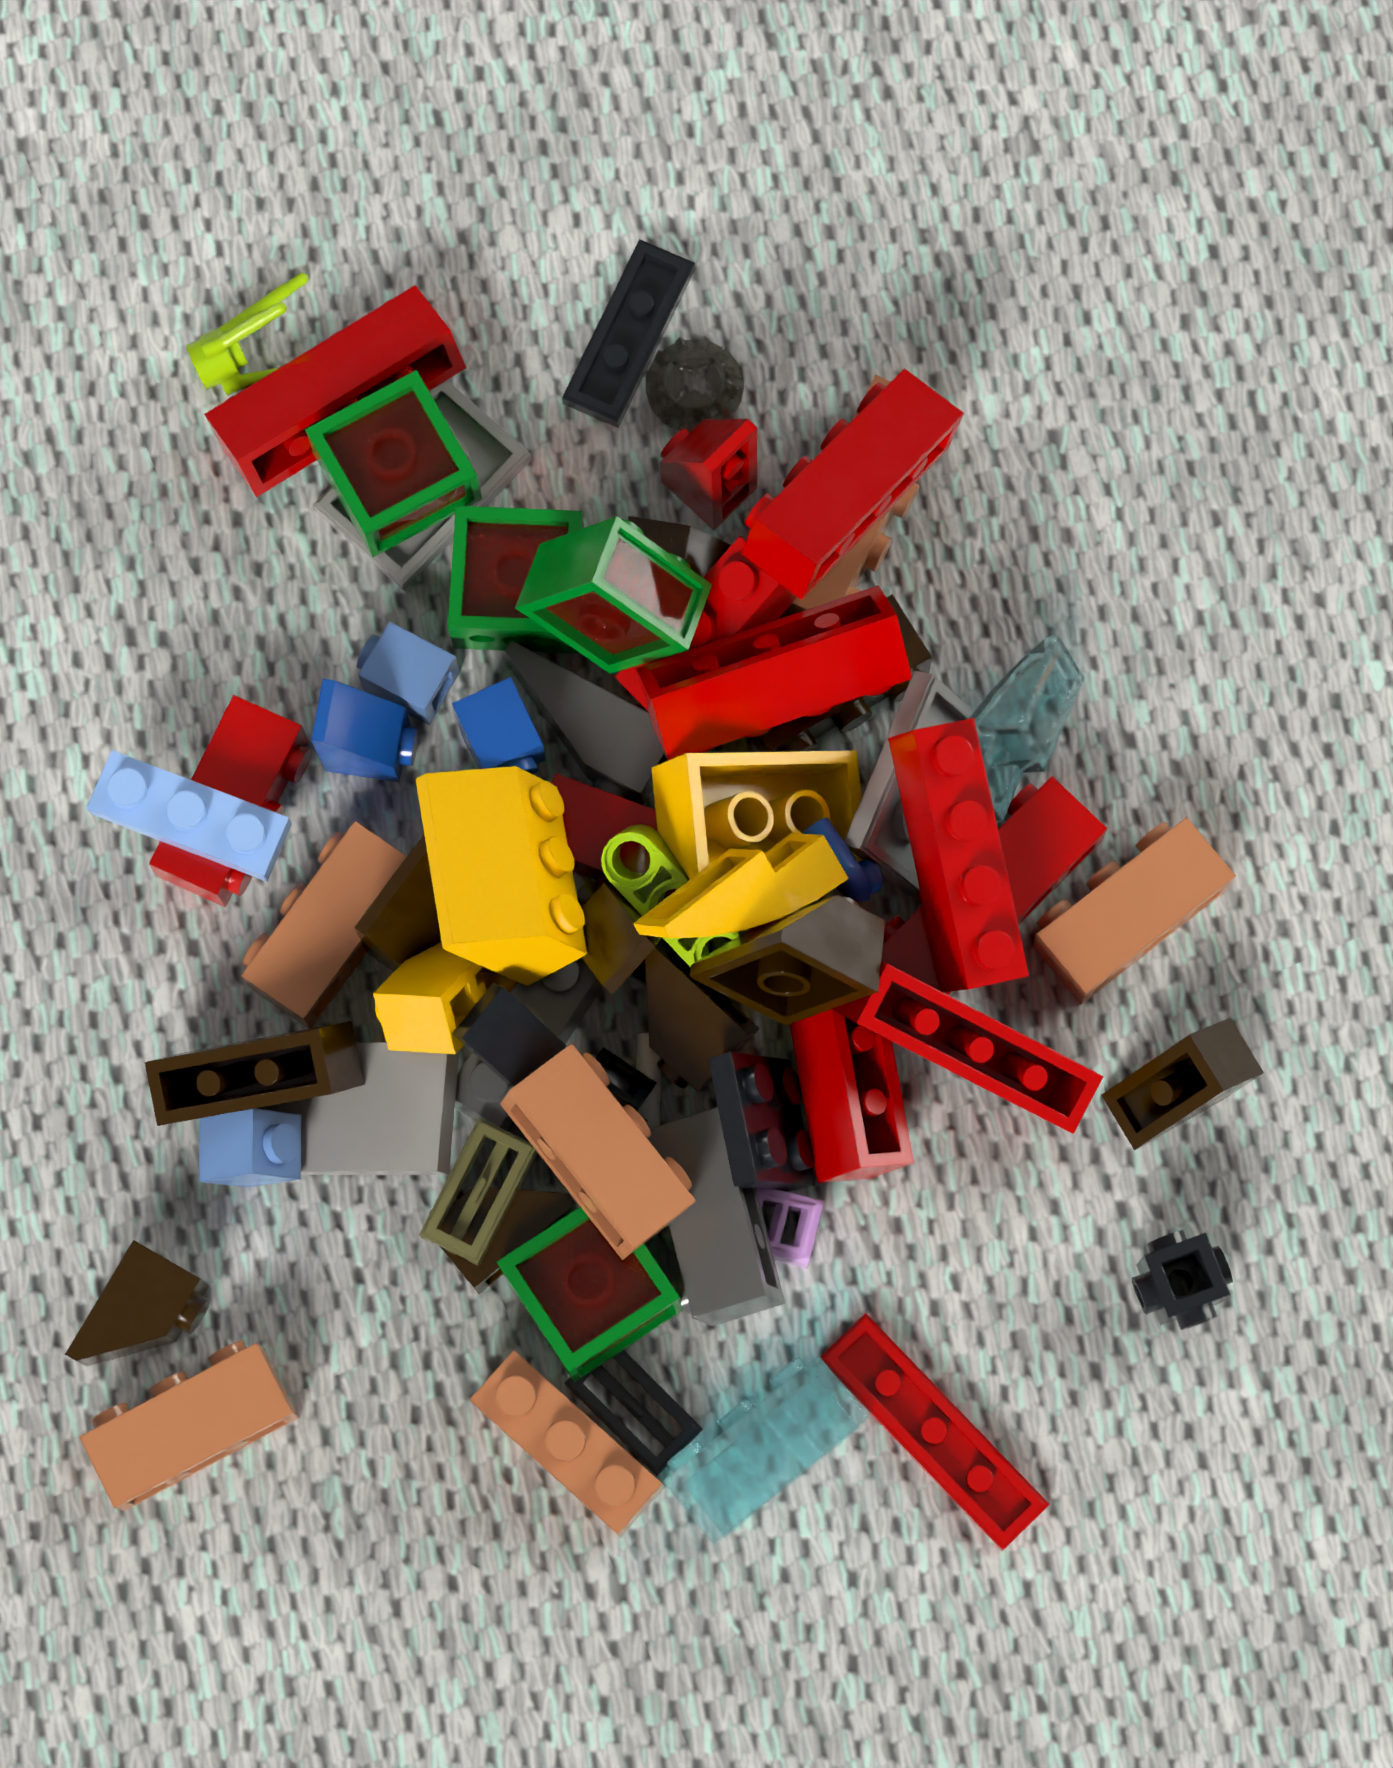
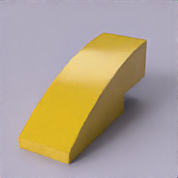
(747, 889)

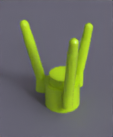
(219, 352)

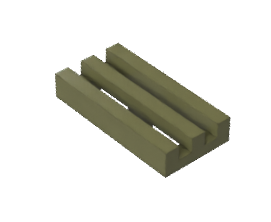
(498, 1210)

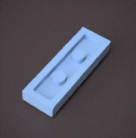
(189, 815)

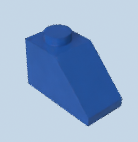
(499, 728)
(362, 733)

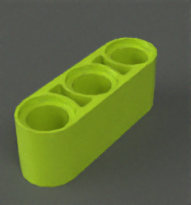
(649, 887)

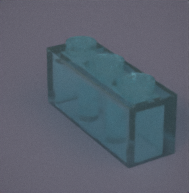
(763, 1448)

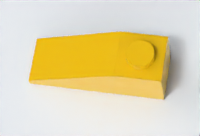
(430, 999)

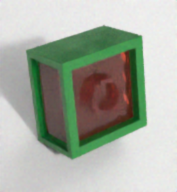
(394, 463)
(489, 570)
(614, 595)
(586, 1295)

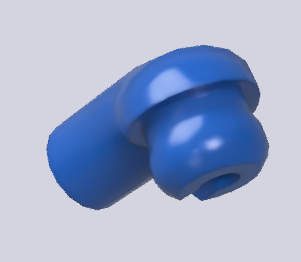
(863, 876)

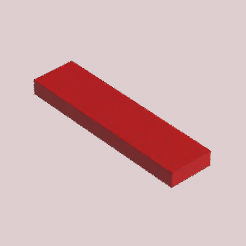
(934, 1432)

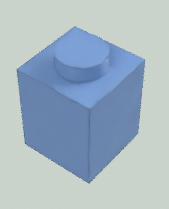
(407, 671)
(250, 1148)

